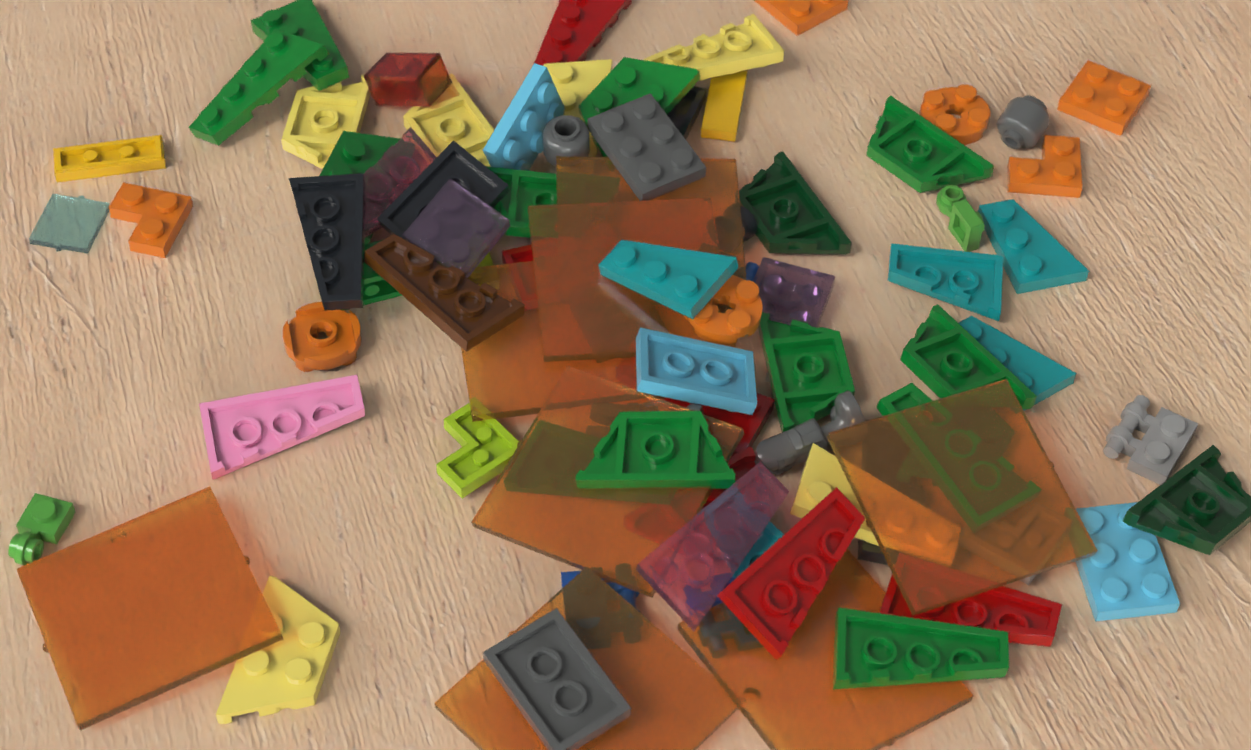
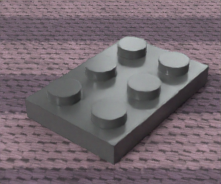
(646, 148)
(556, 683)

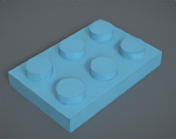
(520, 131)
(695, 371)
(1127, 571)

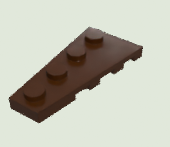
(443, 293)

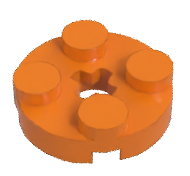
(962, 101)
(738, 321)
(326, 353)

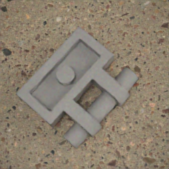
(1160, 447)

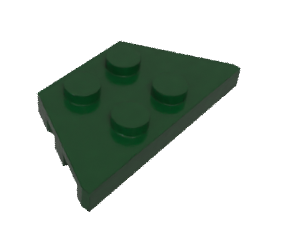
(790, 213)
(1195, 506)

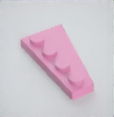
(271, 421)

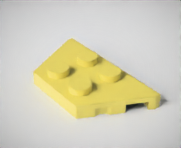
(321, 117)
(449, 119)
(288, 670)

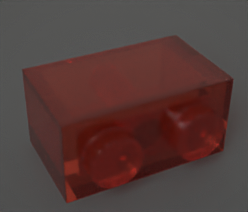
(408, 79)

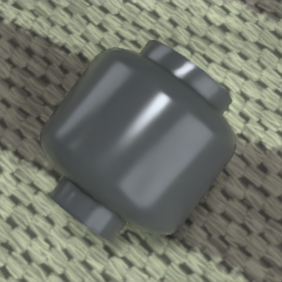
(1023, 122)
(565, 137)

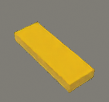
(724, 106)
(109, 158)

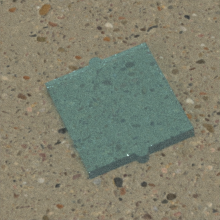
(69, 223)

